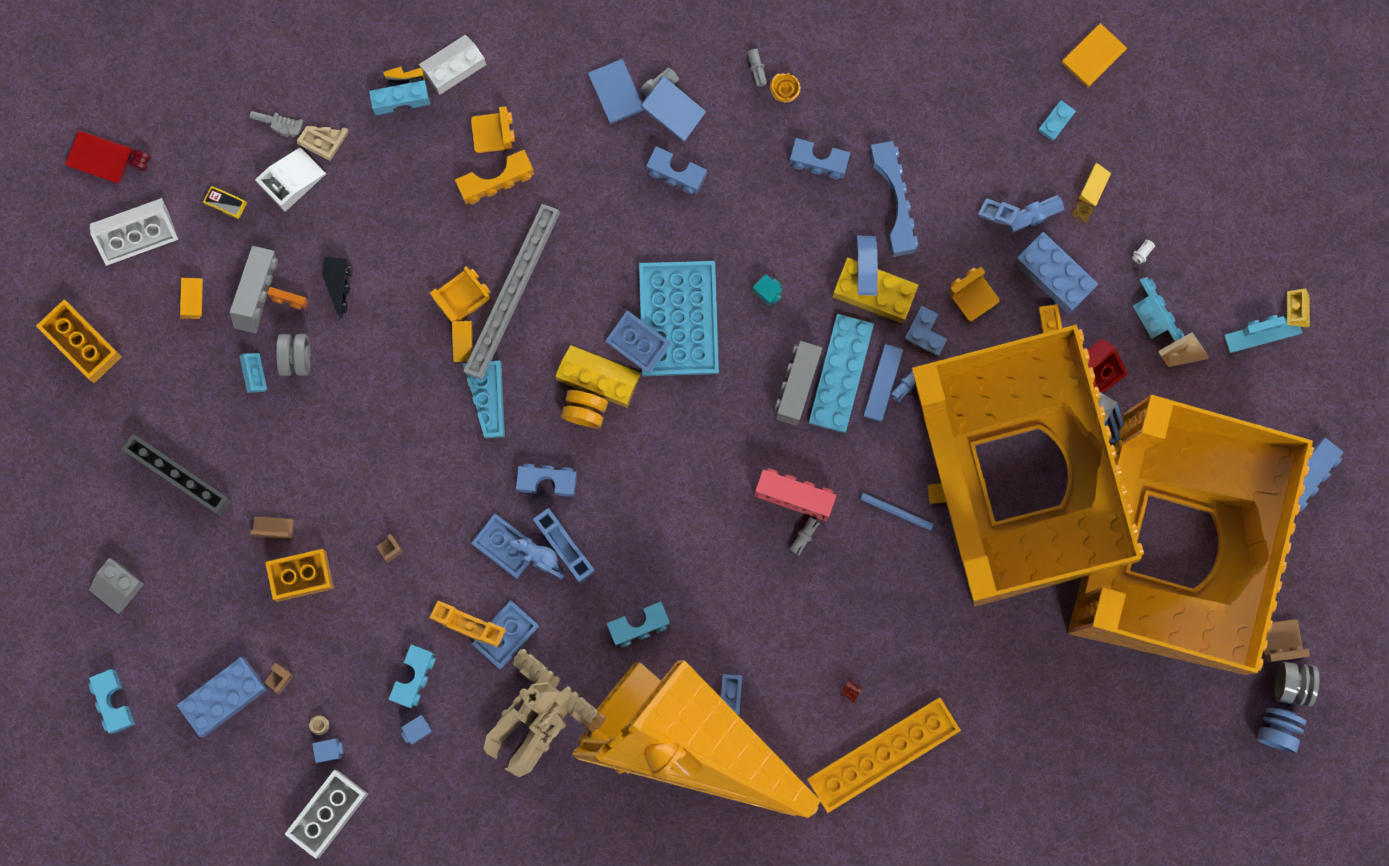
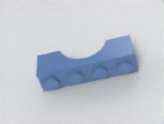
(564, 545)

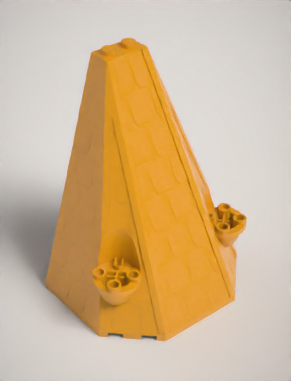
(692, 740)

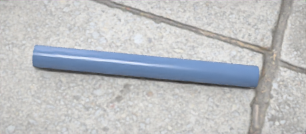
(896, 511)

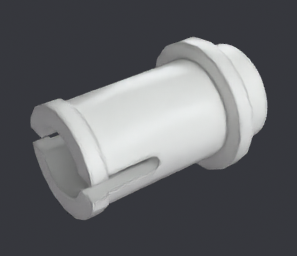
(1140, 255)

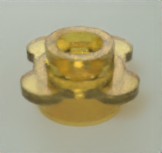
(1086, 208)

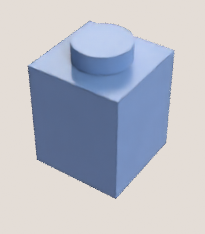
(416, 730)
(328, 750)

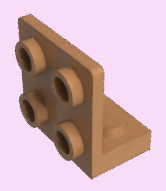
(1284, 642)

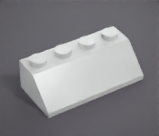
(133, 231)

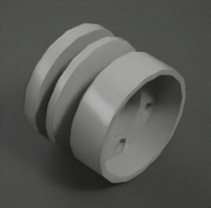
(1296, 684)

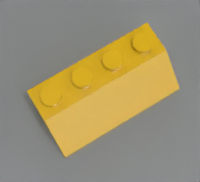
(598, 376)

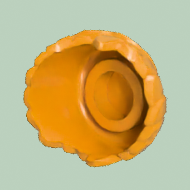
(785, 87)

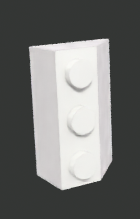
(453, 64)

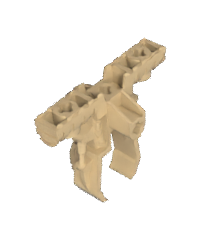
(543, 713)

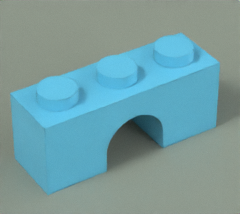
(388, 98)
(655, 620)
(421, 661)
(103, 687)

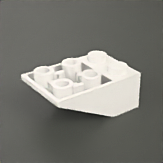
(290, 178)

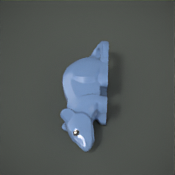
(543, 557)

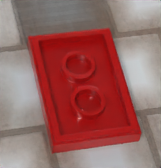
(98, 157)

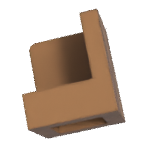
(389, 549)
(278, 678)

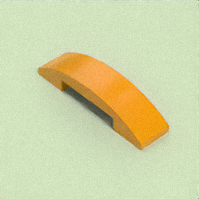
(467, 624)

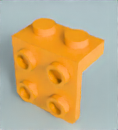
(493, 131)
(973, 294)

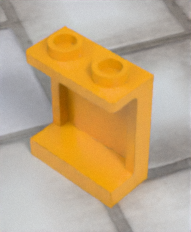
(461, 295)

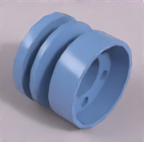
(1281, 730)

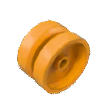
(584, 409)

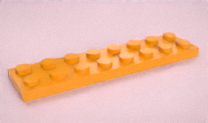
(883, 755)

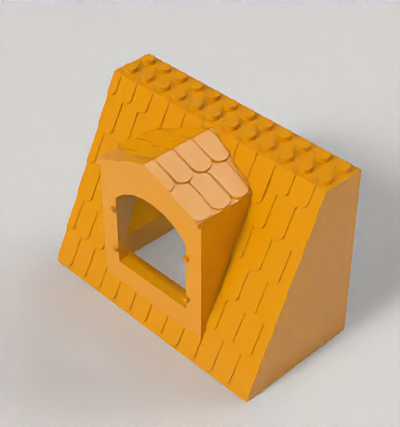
(1006, 393)
(1252, 490)

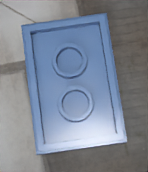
(615, 91)
(673, 108)
(638, 342)
(495, 543)
(518, 630)

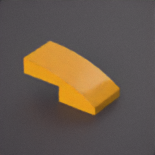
(462, 340)

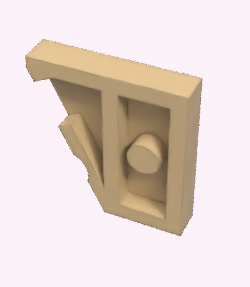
(322, 140)
(1183, 351)

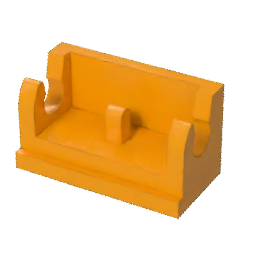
(191, 298)

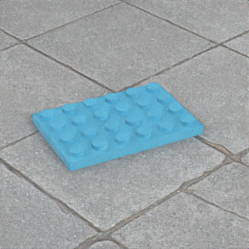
(682, 307)

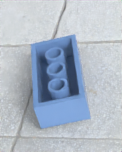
(1055, 273)
(222, 697)

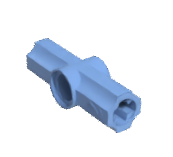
(1037, 213)

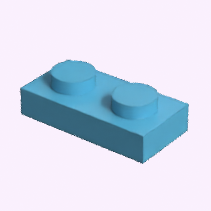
(1056, 120)
(253, 372)

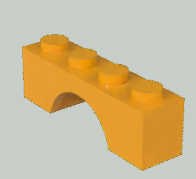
(474, 188)

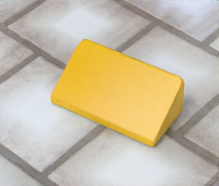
(1095, 185)
(1298, 308)

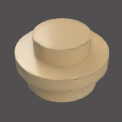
(319, 725)

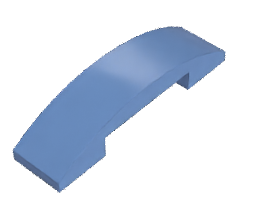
(867, 265)

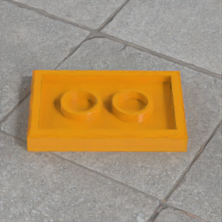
(1094, 55)

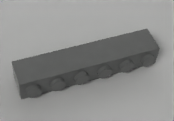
(176, 475)

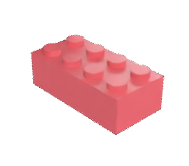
(795, 495)

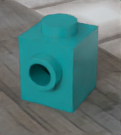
(768, 290)

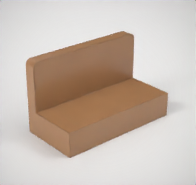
(272, 527)

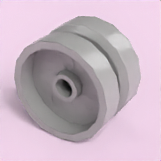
(293, 355)

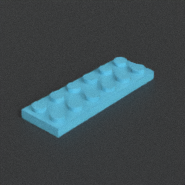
(841, 373)

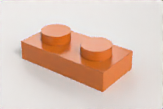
(295, 301)

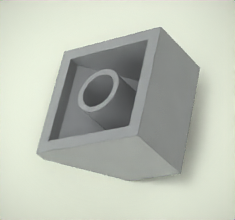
(115, 585)

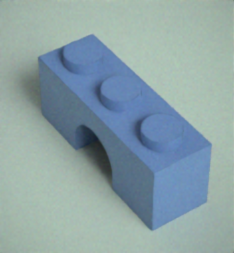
(803, 157)
(689, 179)
(529, 477)

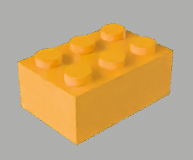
(299, 575)

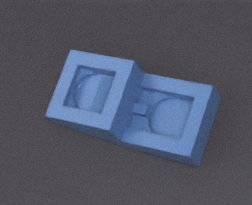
(998, 212)

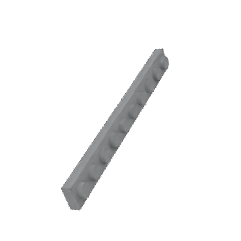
(511, 292)

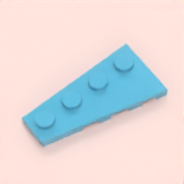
(489, 400)

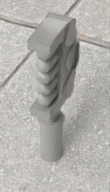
(284, 125)

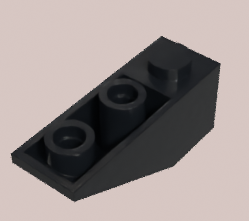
(336, 277)

